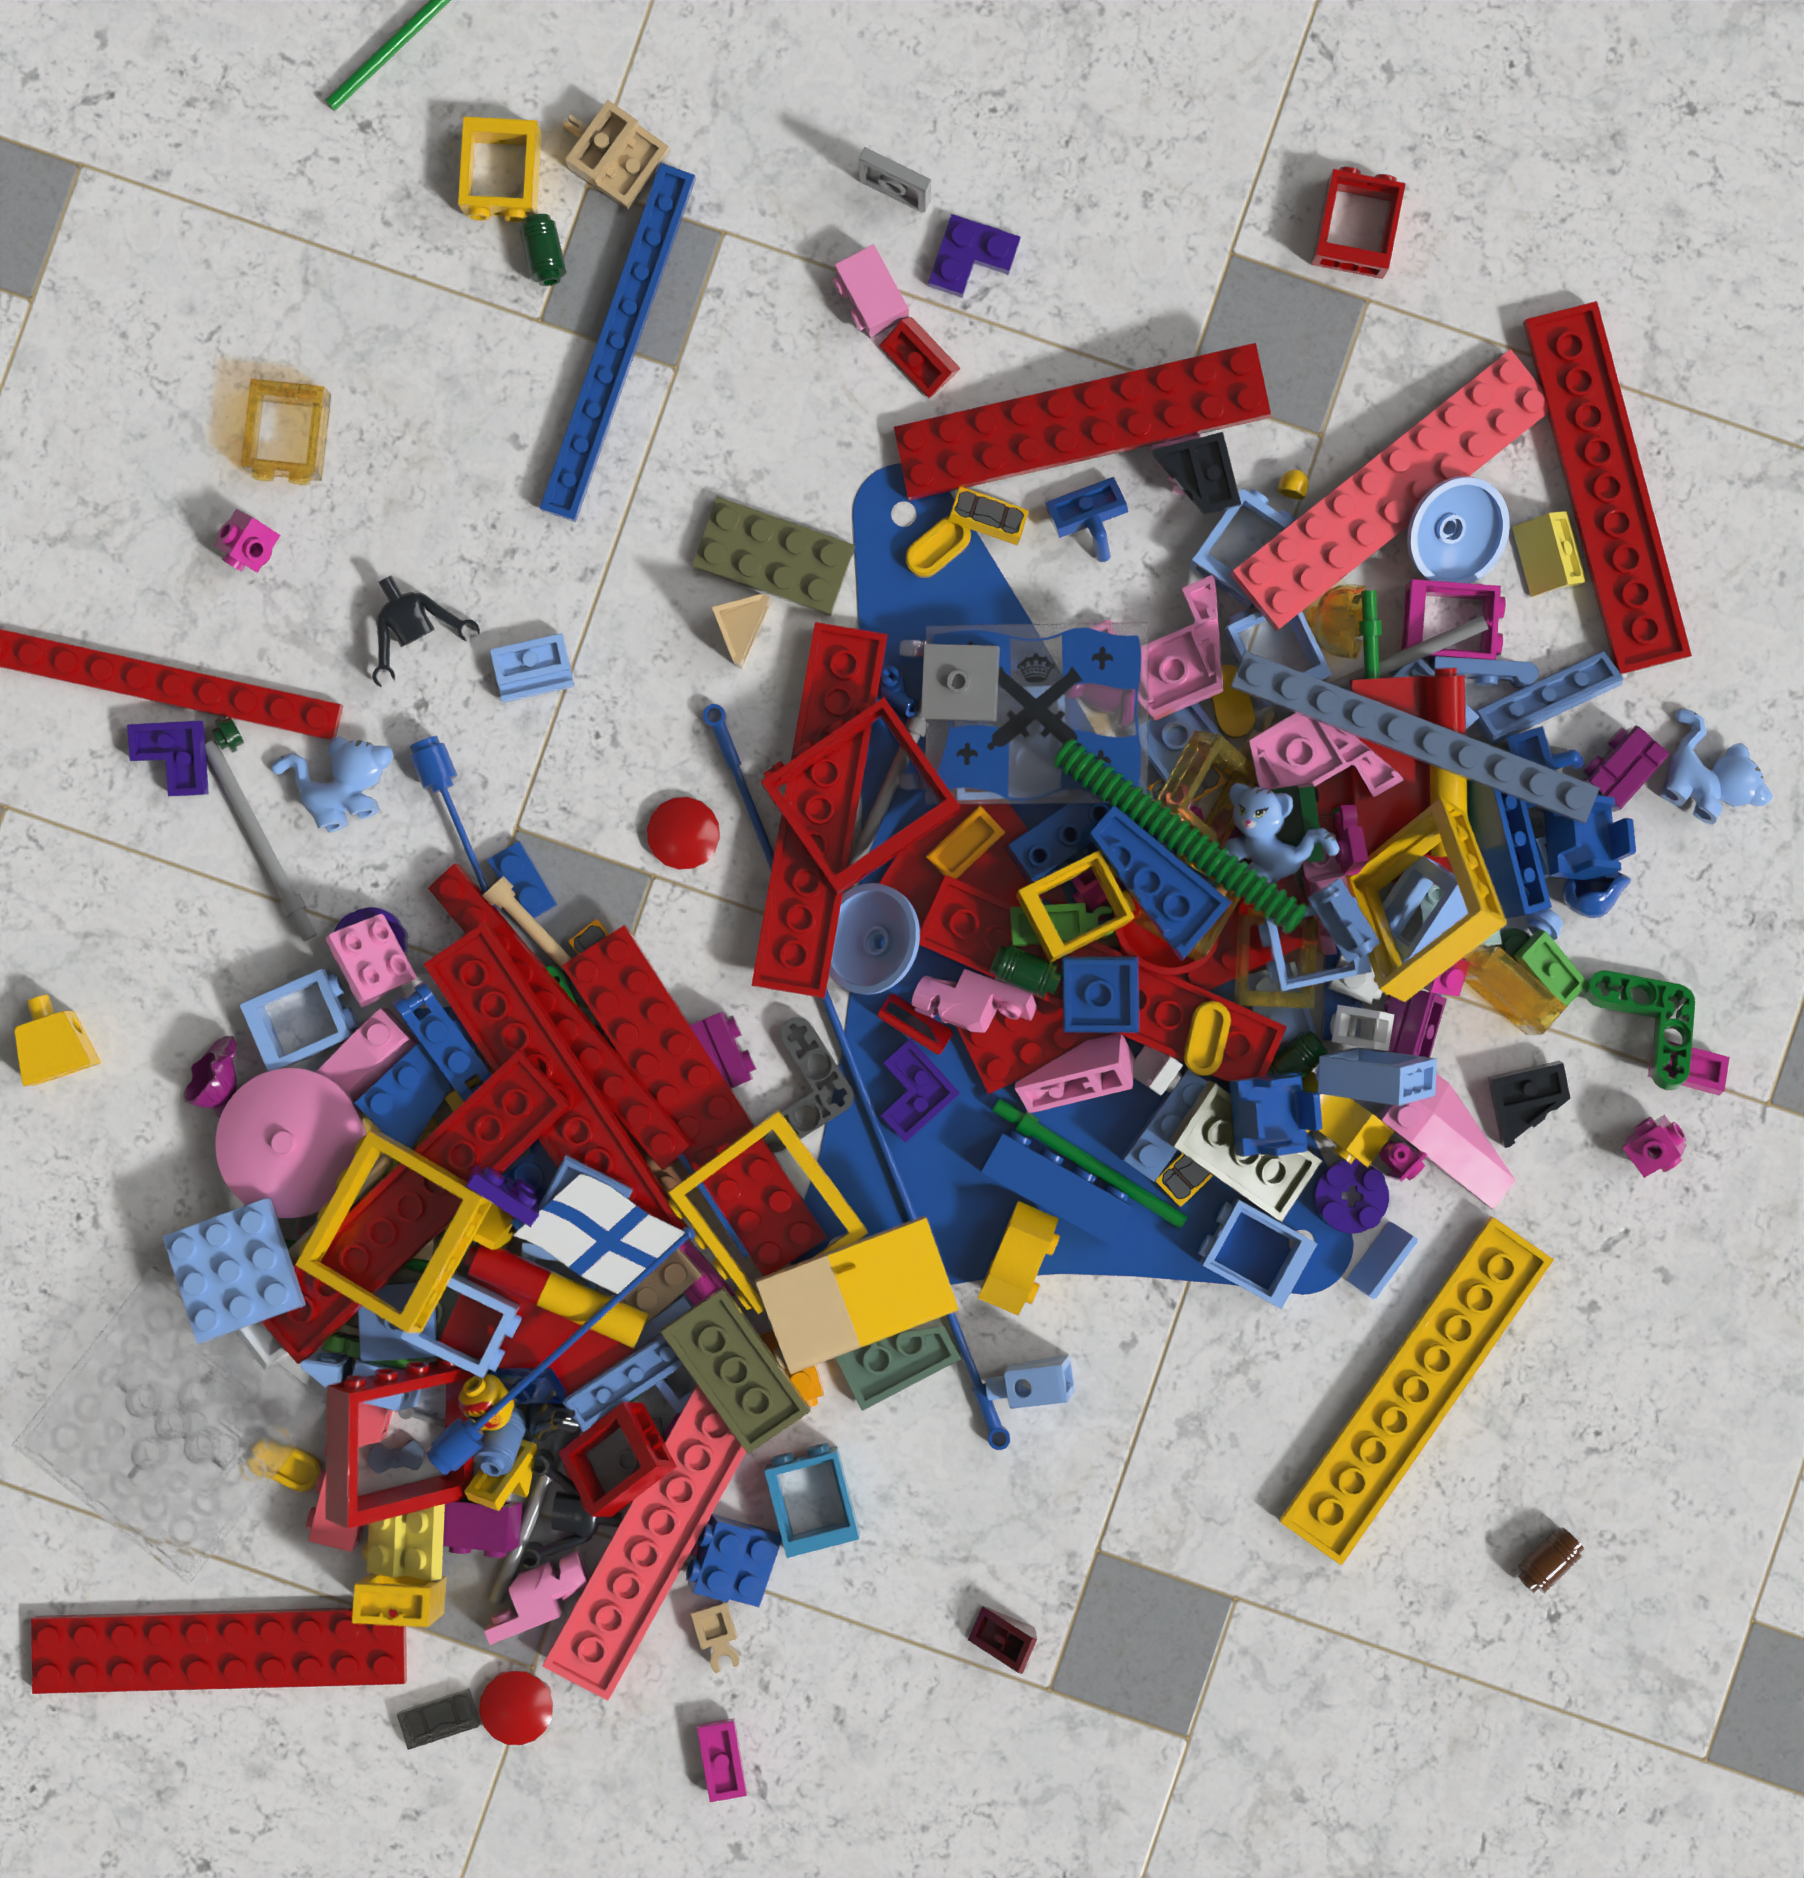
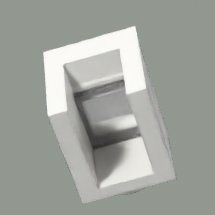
(1362, 1027)

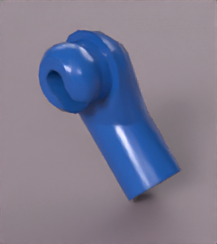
(894, 691)

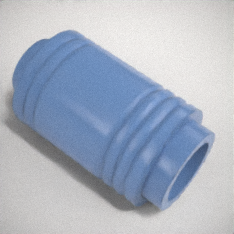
(502, 1445)

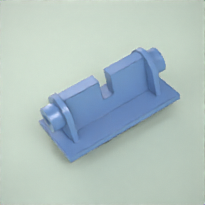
(1344, 920)

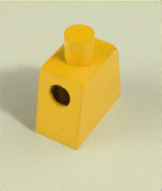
(52, 1044)

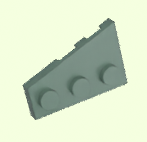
(896, 1363)

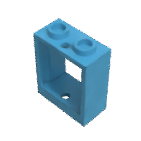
(820, 1537)

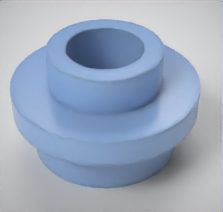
(1545, 920)

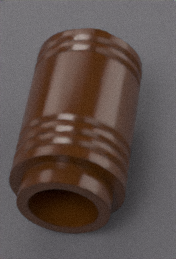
(1550, 1560)

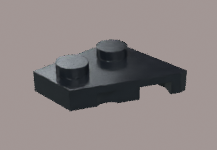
(1202, 472)
(1526, 1097)

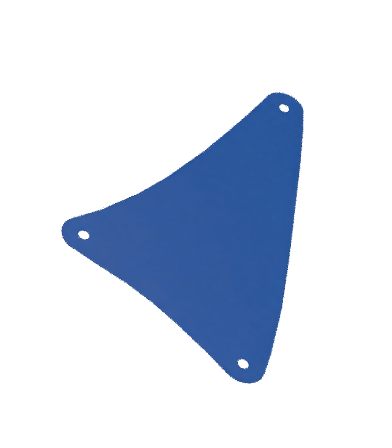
(946, 1155)

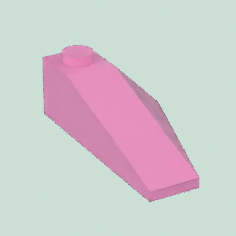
(369, 1053)
(1452, 1142)

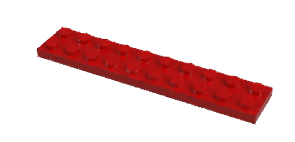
(1083, 421)
(1607, 488)
(800, 903)
(973, 925)
(508, 1017)
(1021, 1046)
(684, 1080)
(411, 1209)
(214, 1651)

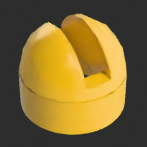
(1294, 484)

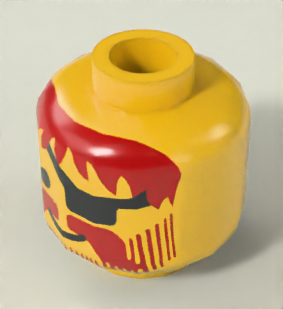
(480, 1396)

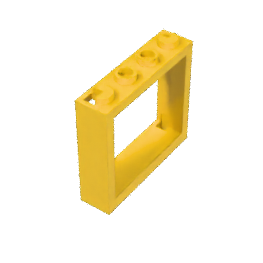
(1485, 917)
(706, 1237)
(442, 1263)

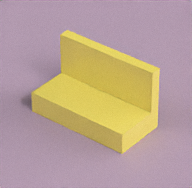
(1549, 553)

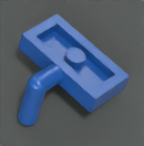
(1088, 509)
(1535, 747)

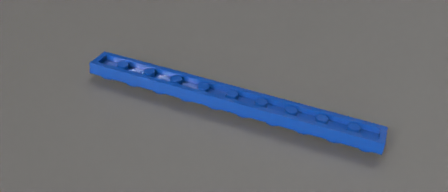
(618, 342)

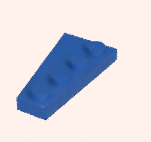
(1163, 886)
(408, 1093)

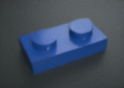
(528, 884)

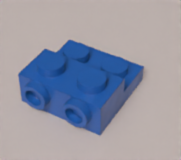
(733, 1561)

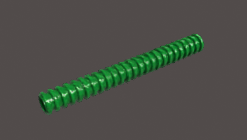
(1179, 835)

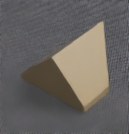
(741, 623)

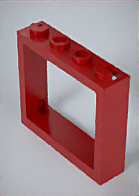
(836, 736)
(342, 1416)

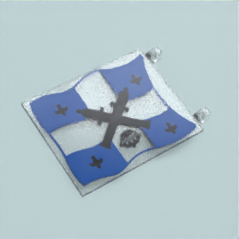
(1051, 688)

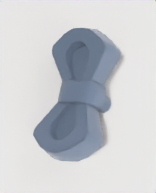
(382, 1458)

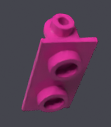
(1402, 1160)

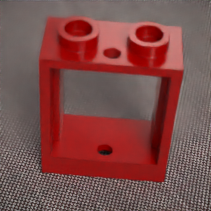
(1354, 259)
(646, 1445)

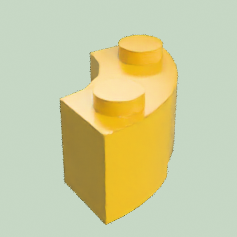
(1349, 1126)
(1018, 1259)

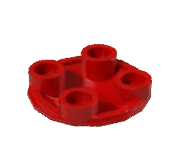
(683, 833)
(516, 1707)

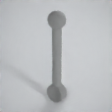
(411, 1412)

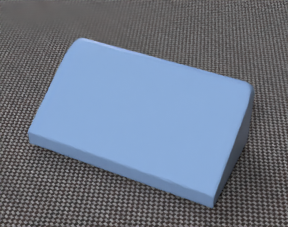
(1382, 1260)
(328, 1367)

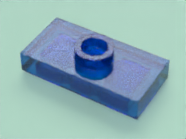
(543, 1389)

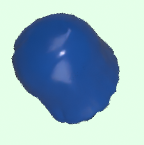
(1593, 898)

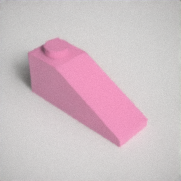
(1083, 1073)

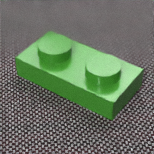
(1551, 967)

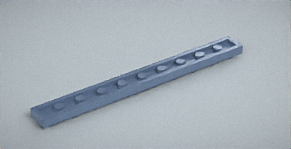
(1415, 737)

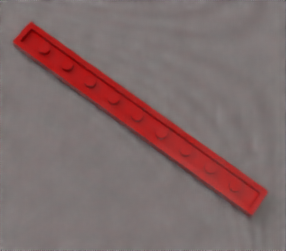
(169, 685)
(607, 1070)

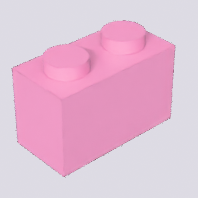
(870, 291)

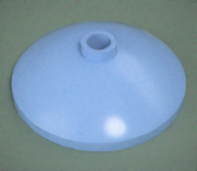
(1473, 536)
(865, 918)

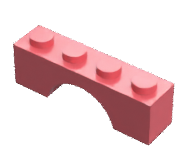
(372, 1428)

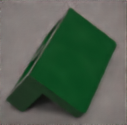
(1301, 819)

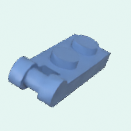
(1490, 671)

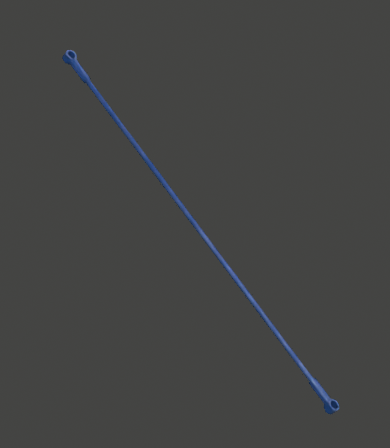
(733, 762)

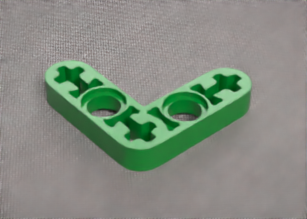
(1658, 1007)

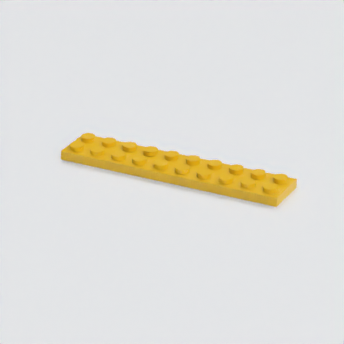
(1416, 1390)

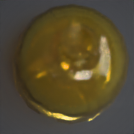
(1338, 620)

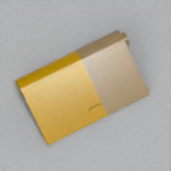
(856, 1295)

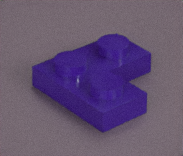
(970, 244)
(181, 748)
(926, 1094)
(510, 1195)

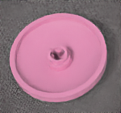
(288, 1140)

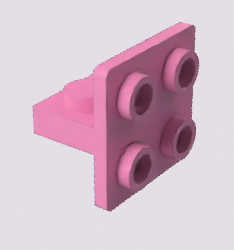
(370, 959)

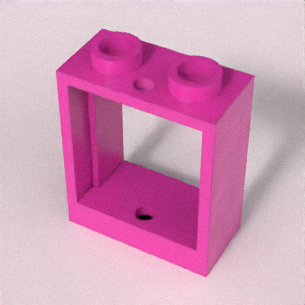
(1414, 612)

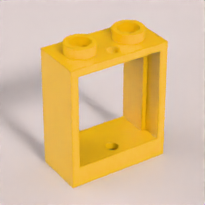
(506, 133)
(1041, 923)
(414, 1599)

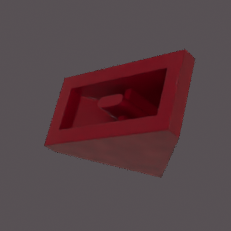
(1004, 1638)

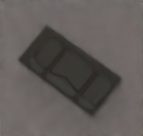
(438, 1719)

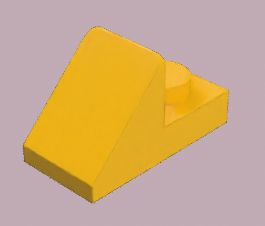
(495, 1229)
(494, 1490)

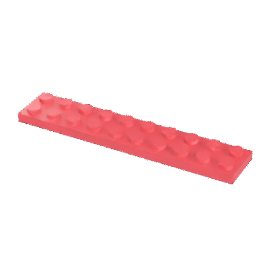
(1385, 492)
(647, 1552)

